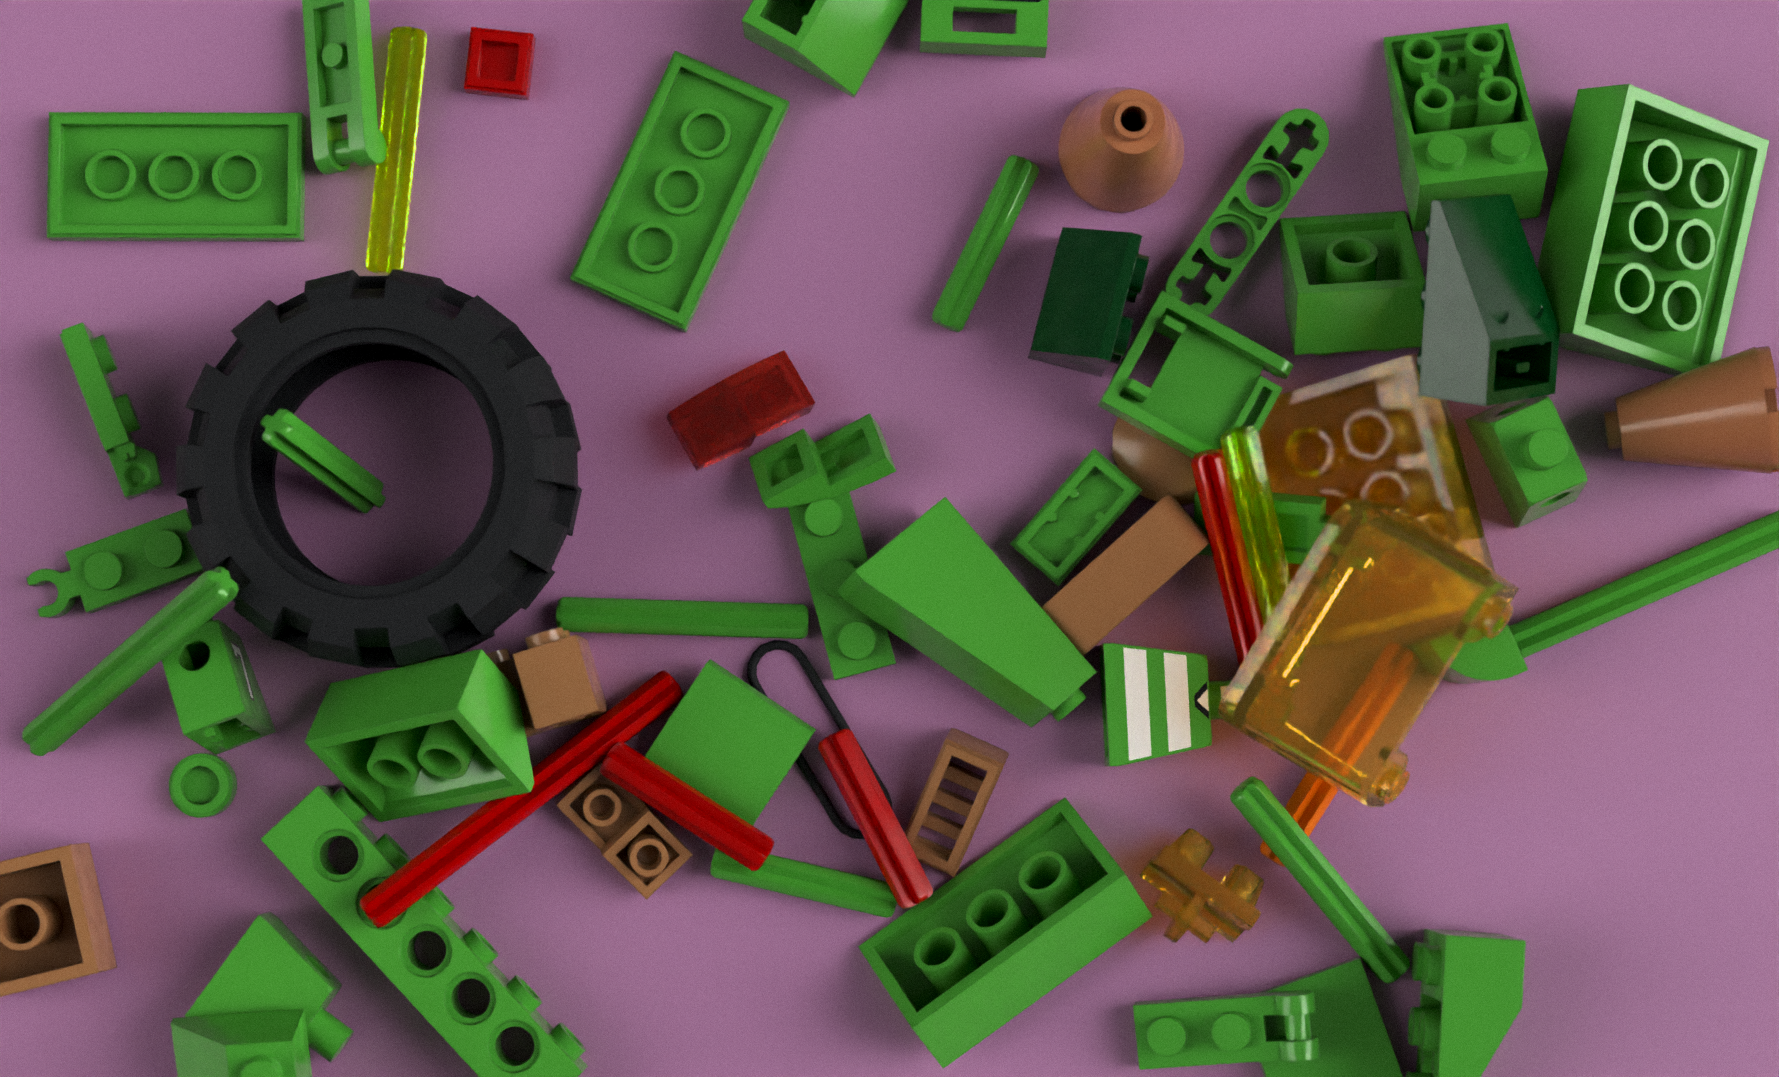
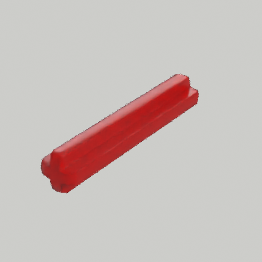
(687, 806)
(875, 818)

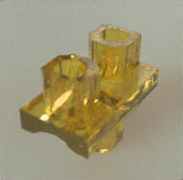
(1195, 898)

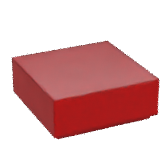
(499, 63)

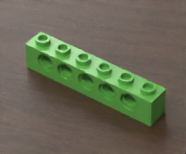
(303, 844)

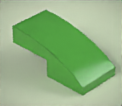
(809, 471)

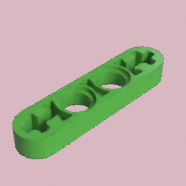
(1249, 218)

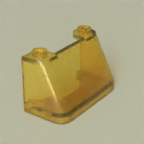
(1363, 647)

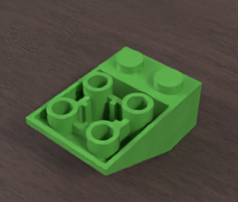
(1463, 119)
(1466, 999)

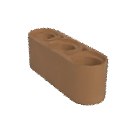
(1126, 574)

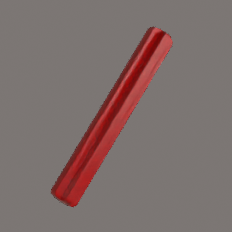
(1228, 549)

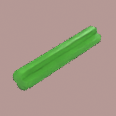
(985, 243)
(322, 460)
(810, 883)

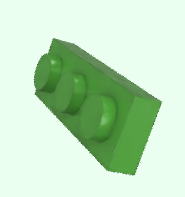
(830, 553)

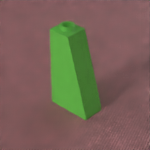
(971, 616)

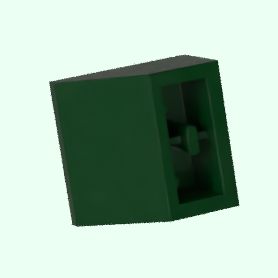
(1086, 297)

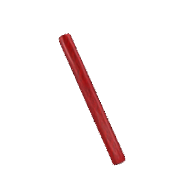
(503, 814)

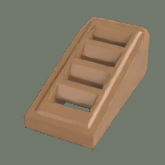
(971, 751)

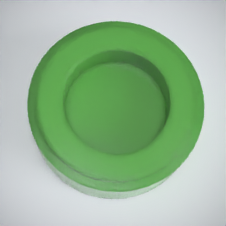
(202, 785)

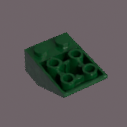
(1484, 307)

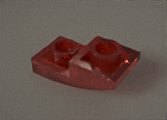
(740, 409)

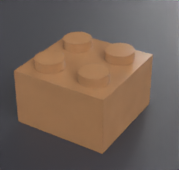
(51, 919)

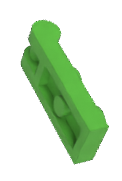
(341, 84)
(1224, 1029)

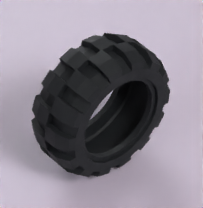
(291, 352)

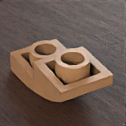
(624, 830)

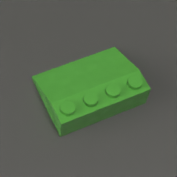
(1648, 229)

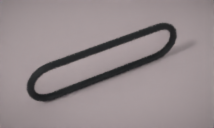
(834, 712)

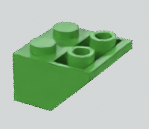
(825, 37)

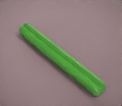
(1647, 585)
(130, 661)

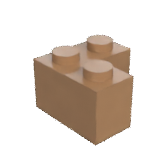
(553, 680)

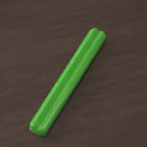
(682, 617)
(1320, 879)

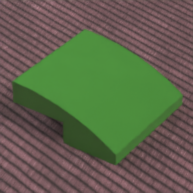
(730, 742)

